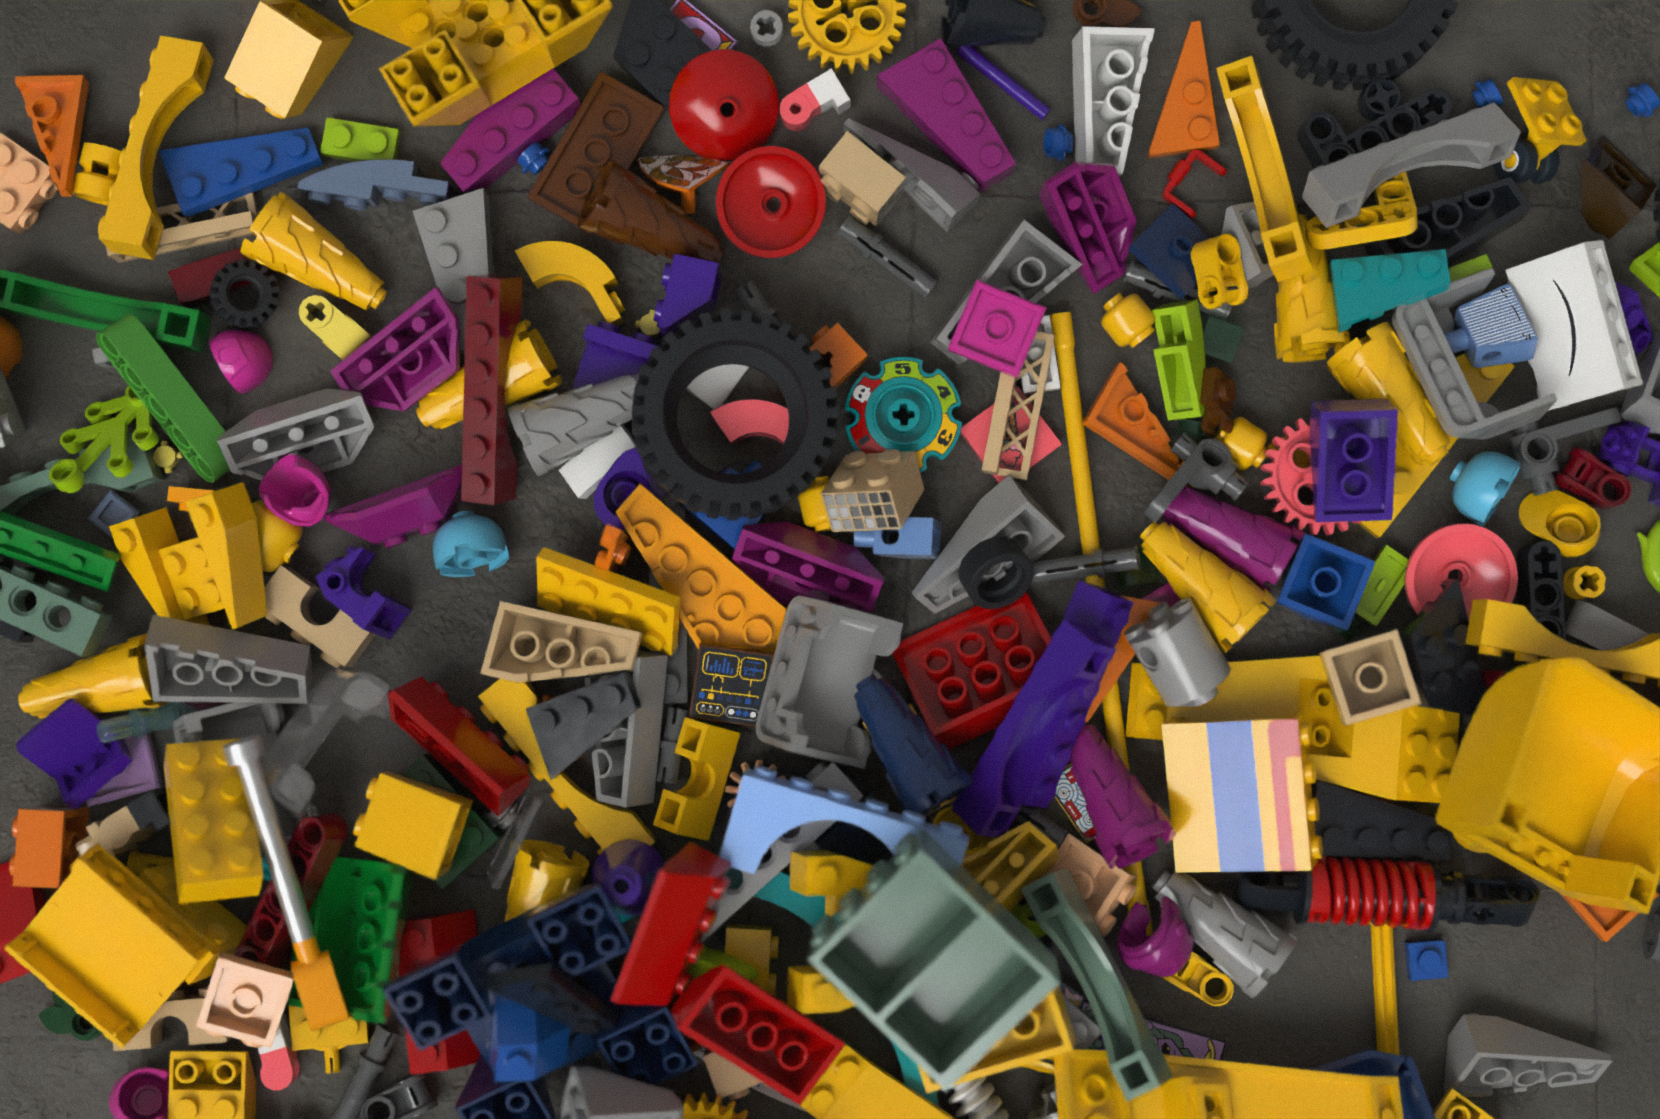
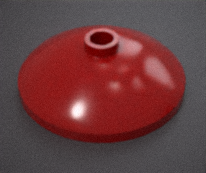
(707, 84)
(745, 198)

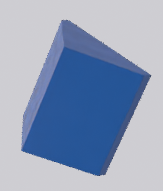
(1325, 583)

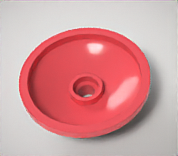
(1480, 557)

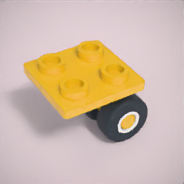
(1549, 125)

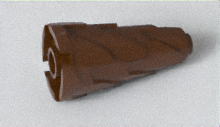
(635, 214)

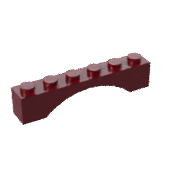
(490, 324)

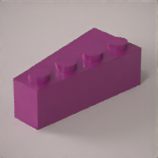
(943, 106)
(508, 128)

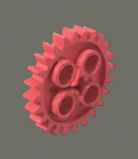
(1288, 478)

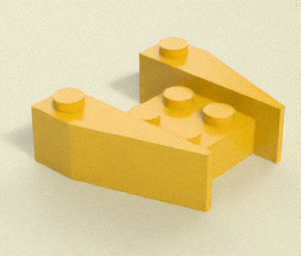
(200, 573)
(818, 875)

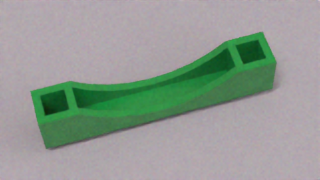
(95, 311)

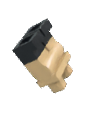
(129, 824)

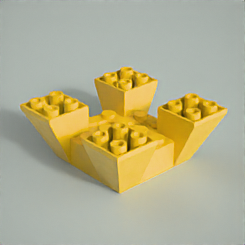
(473, 49)

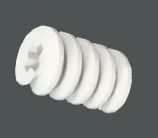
(977, 1100)

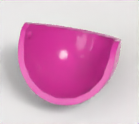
(242, 358)

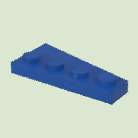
(232, 168)

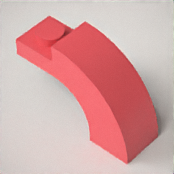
(752, 419)

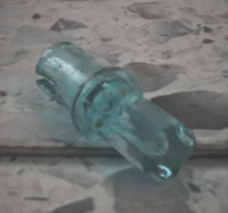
(136, 724)

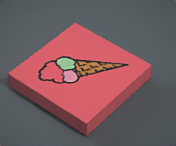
(977, 433)

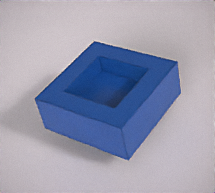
(1426, 959)

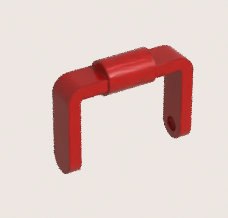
(1180, 171)

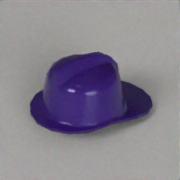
(618, 485)

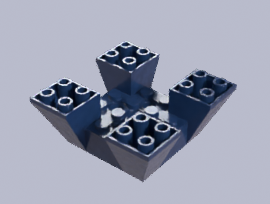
(578, 937)

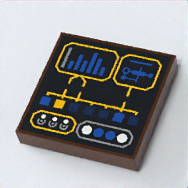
(729, 684)

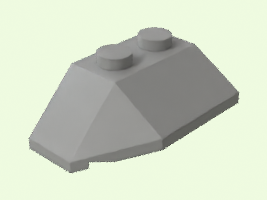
(318, 426)

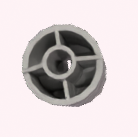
(1179, 654)

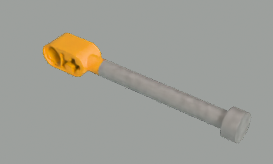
(314, 969)

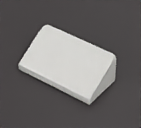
(717, 384)

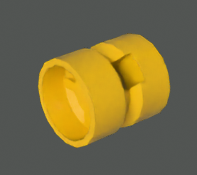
(90, 184)

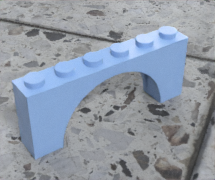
(773, 806)

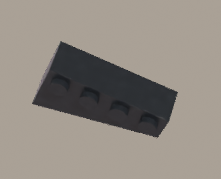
(1460, 221)

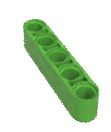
(165, 394)

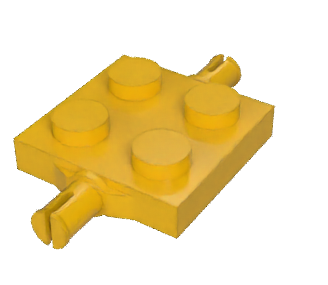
(326, 1039)

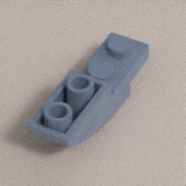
(361, 183)

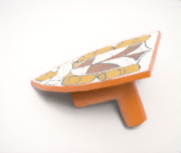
(681, 174)

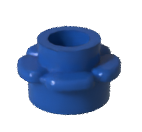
(1486, 94)
(1642, 100)
(1057, 142)
(534, 158)

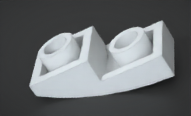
(591, 465)

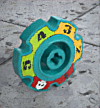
(923, 395)

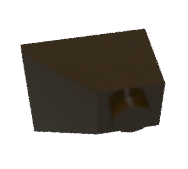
(1612, 189)

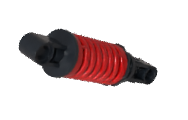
(1389, 894)

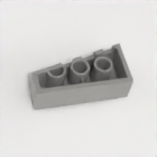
(457, 246)
(629, 755)

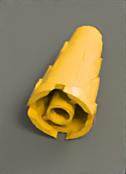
(306, 251)
(1307, 313)
(1380, 370)
(526, 376)
(1221, 595)
(102, 683)
(541, 875)

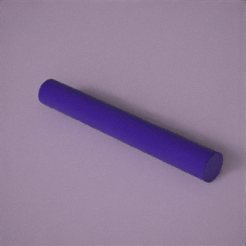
(1004, 81)

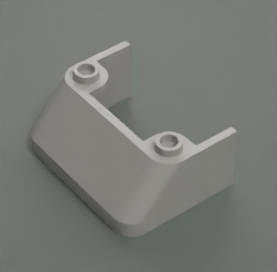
(1423, 338)

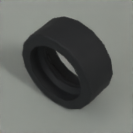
(984, 557)

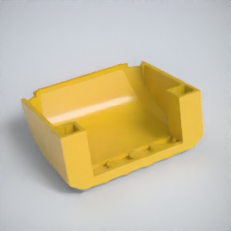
(1563, 782)

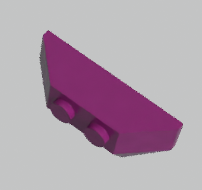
(1091, 219)
(406, 356)
(403, 510)
(804, 563)

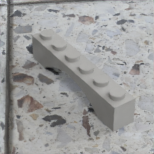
(1469, 140)

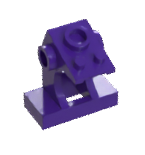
(1620, 452)
(374, 613)

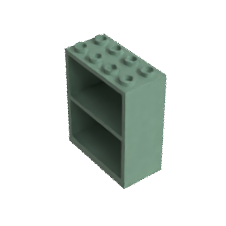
(933, 959)

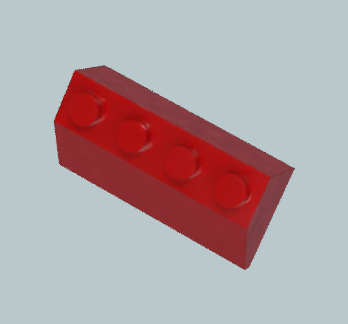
(459, 744)
(673, 928)
(421, 940)
(756, 1031)

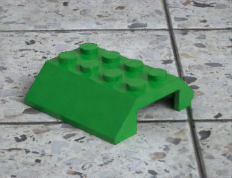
(361, 924)

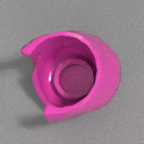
(296, 490)
(141, 1094)

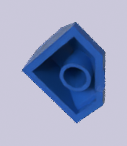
(525, 1042)

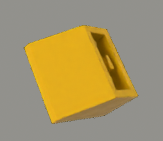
(211, 1085)

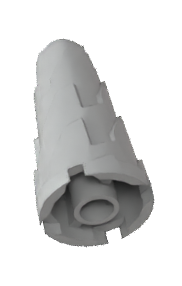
(565, 423)
(1238, 940)

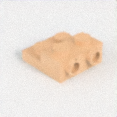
(23, 186)
(1097, 883)
(245, 1000)

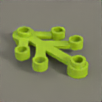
(69, 474)

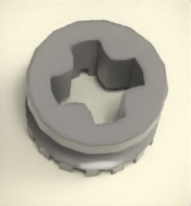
(768, 39)

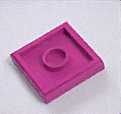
(997, 329)

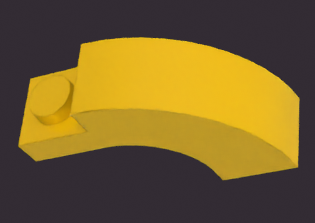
(564, 261)

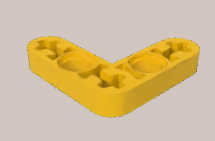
(1386, 220)

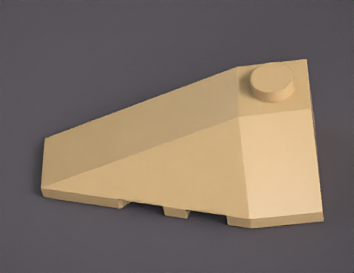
(547, 645)

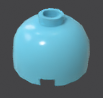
(1482, 484)
(467, 544)

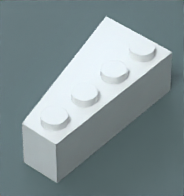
(1106, 90)

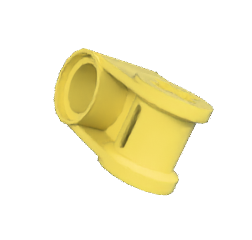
(336, 330)

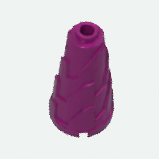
(1236, 536)
(1116, 802)

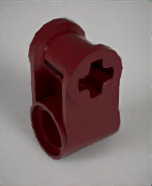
(1585, 477)

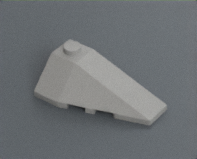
(1000, 513)

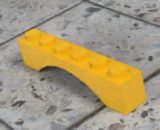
(174, 80)
(1265, 169)
(1512, 629)
(606, 823)

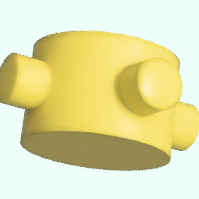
(648, 325)
(166, 456)

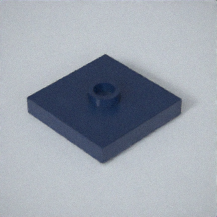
(1167, 249)

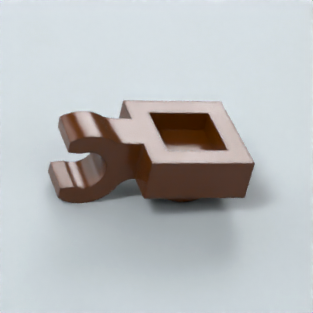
(1217, 396)

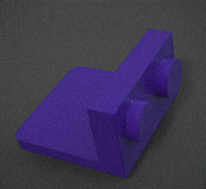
(611, 354)
(72, 753)

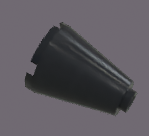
(991, 23)

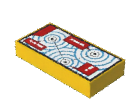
(1073, 804)

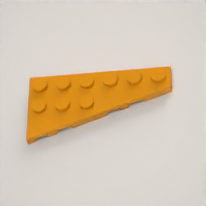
(716, 595)

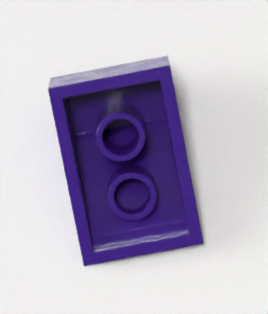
(1353, 459)

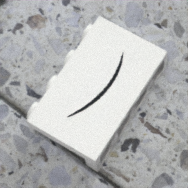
(1578, 324)

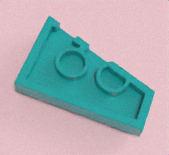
(1379, 283)

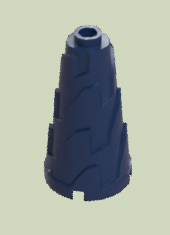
(915, 762)

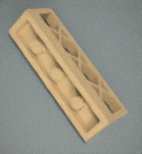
(201, 233)
(1002, 412)

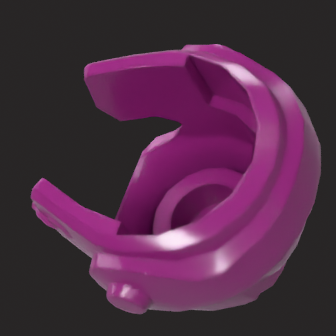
(1162, 952)

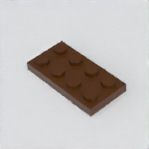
(608, 126)

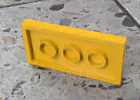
(604, 597)

